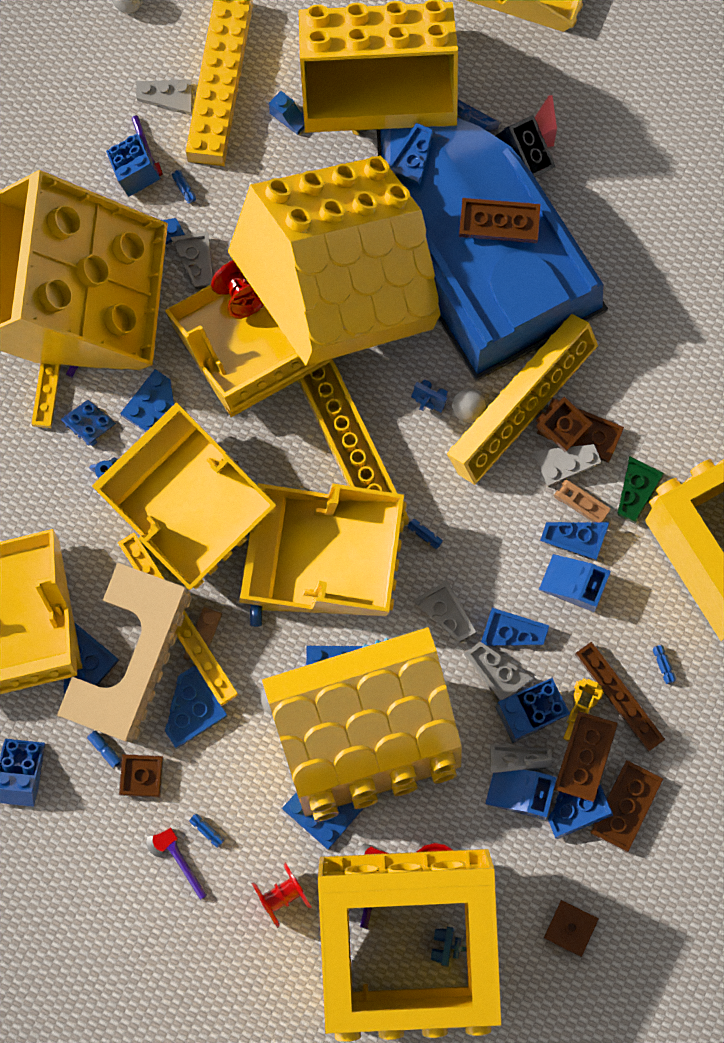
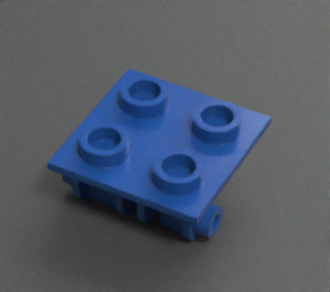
(88, 422)

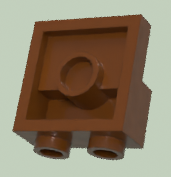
(563, 423)

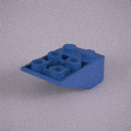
(132, 165)
(575, 581)
(532, 710)
(20, 771)
(522, 792)

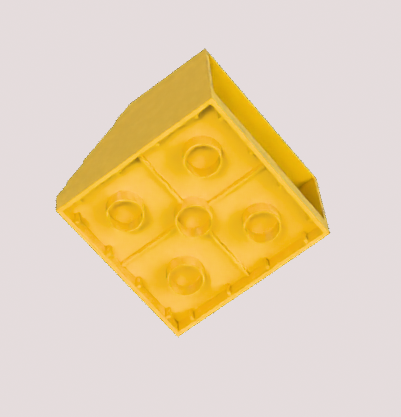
(378, 66)
(338, 258)
(77, 276)
(365, 724)

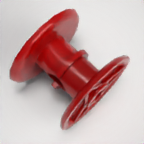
(232, 281)
(281, 895)

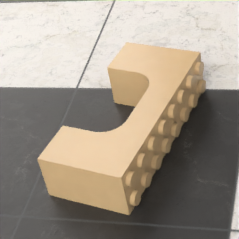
(122, 707)

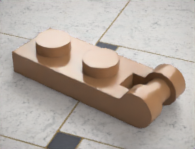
(582, 502)
(206, 626)

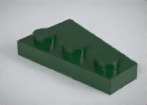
(638, 488)

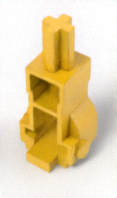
(590, 687)

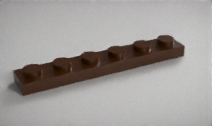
(620, 696)

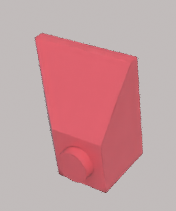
(547, 121)

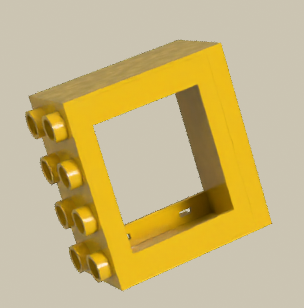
(688, 539)
(406, 881)

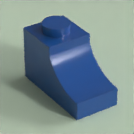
(287, 112)

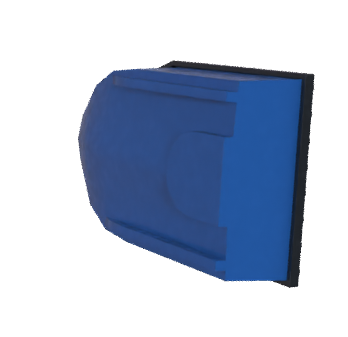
(494, 294)

